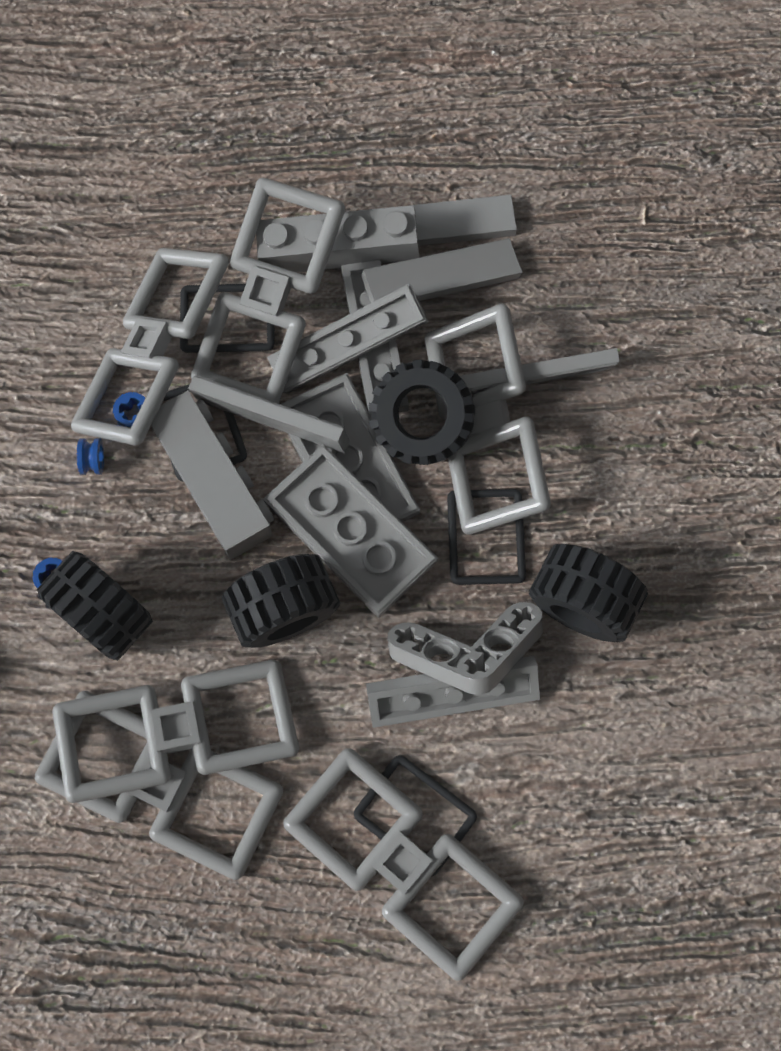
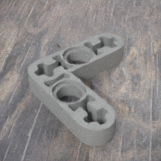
(416, 646)

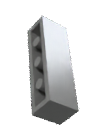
(362, 237)
(210, 475)

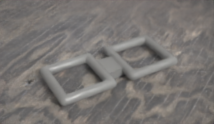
(270, 286)
(148, 344)
(492, 423)
(173, 730)
(170, 798)
(403, 864)

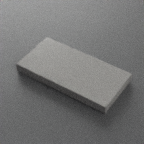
(364, 457)
(350, 530)

